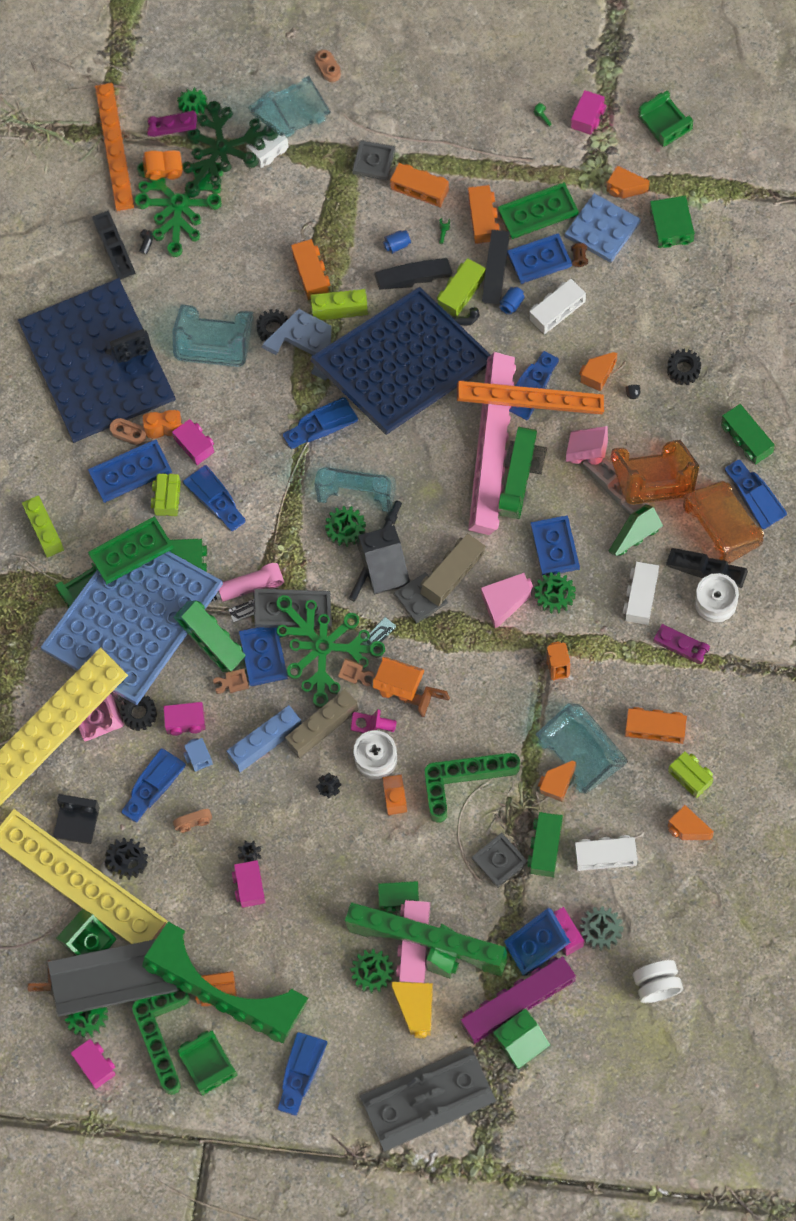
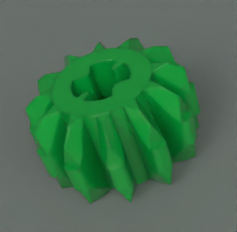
(192, 101)

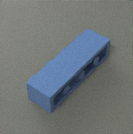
(263, 739)

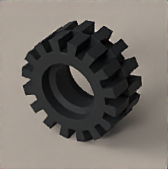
(269, 318)
(683, 356)
(142, 722)

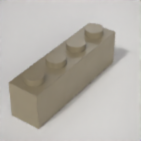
(453, 569)
(321, 723)

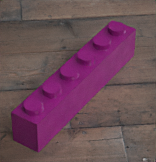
(525, 994)

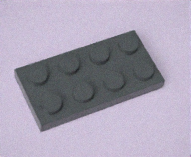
(268, 616)

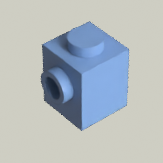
(197, 754)

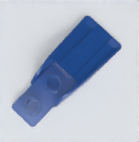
(535, 377)
(321, 423)
(756, 495)
(214, 497)
(153, 783)
(300, 1071)

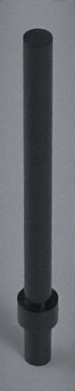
(390, 520)

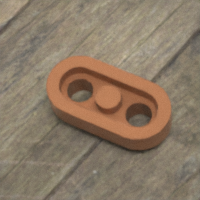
(327, 64)
(129, 431)
(193, 819)

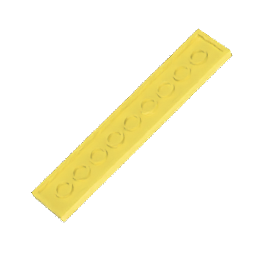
(57, 720)
(78, 880)

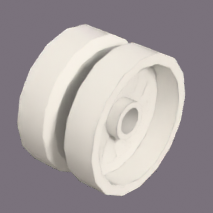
(716, 597)
(374, 765)
(658, 981)

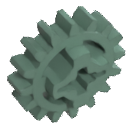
(609, 928)

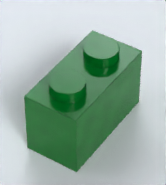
(394, 894)

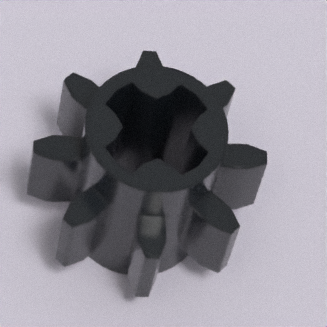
(328, 785)
(247, 847)

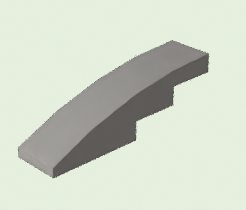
(606, 477)

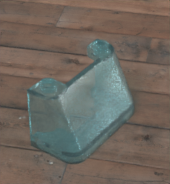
(291, 108)
(211, 340)
(332, 477)
(579, 738)

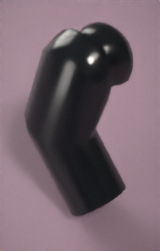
(147, 242)
(470, 318)

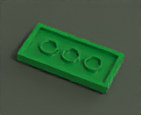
(538, 210)
(130, 550)

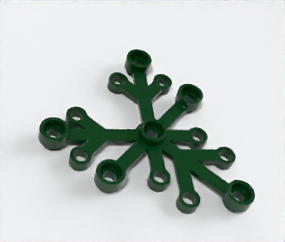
(221, 147)

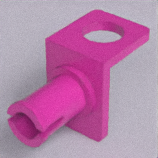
(373, 722)

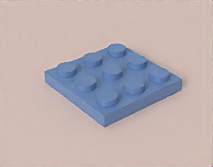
(602, 227)

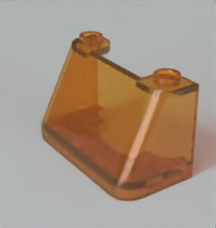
(656, 476)
(724, 520)

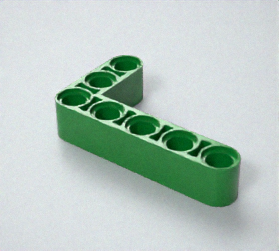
(512, 500)
(464, 775)
(156, 1037)

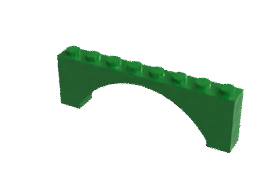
(376, 923)
(270, 1015)

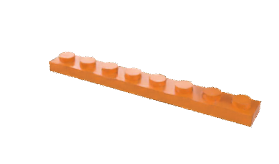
(114, 147)
(530, 397)

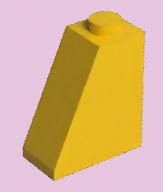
(416, 1006)

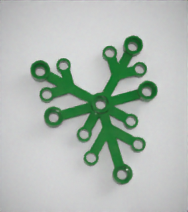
(177, 221)
(307, 629)

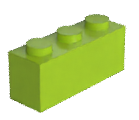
(461, 287)
(339, 304)
(43, 526)

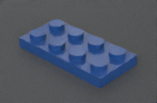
(129, 470)

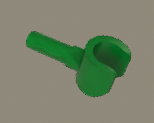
(538, 111)
(443, 227)

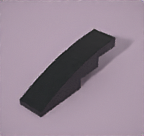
(113, 245)
(496, 266)
(416, 272)
(702, 566)

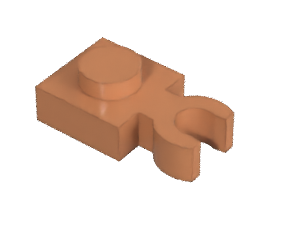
(353, 671)
(234, 681)

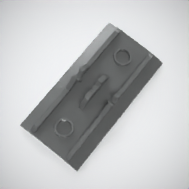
(104, 979)
(427, 1098)

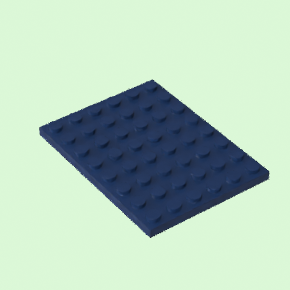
(402, 360)
(84, 380)

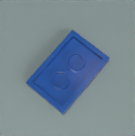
(539, 258)
(555, 545)
(263, 655)
(537, 941)

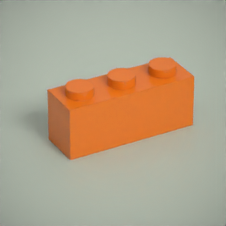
(419, 184)
(482, 212)
(310, 268)
(656, 725)

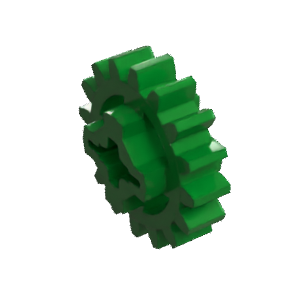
(339, 520)
(552, 600)
(379, 975)
(89, 1027)

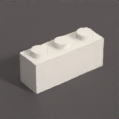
(557, 306)
(641, 593)
(605, 853)

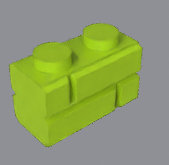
(166, 494)
(691, 774)

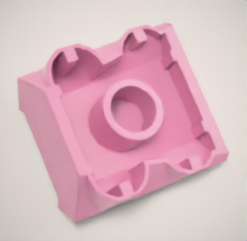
(587, 445)
(101, 720)

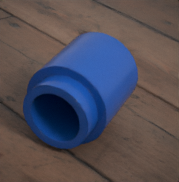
(396, 241)
(511, 300)

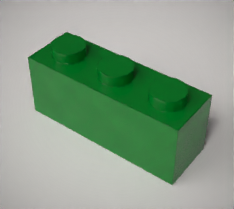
(747, 434)
(545, 844)

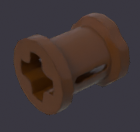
(579, 254)

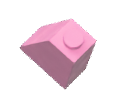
(506, 597)

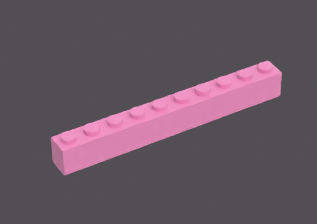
(491, 450)

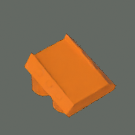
(397, 679)

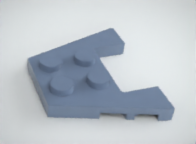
(303, 332)

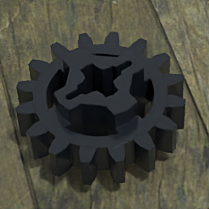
(135, 860)

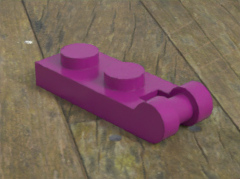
(171, 124)
(681, 644)

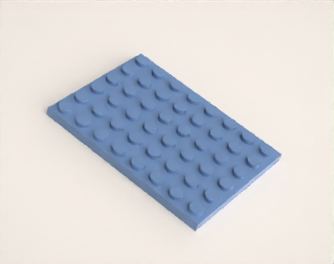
(132, 620)

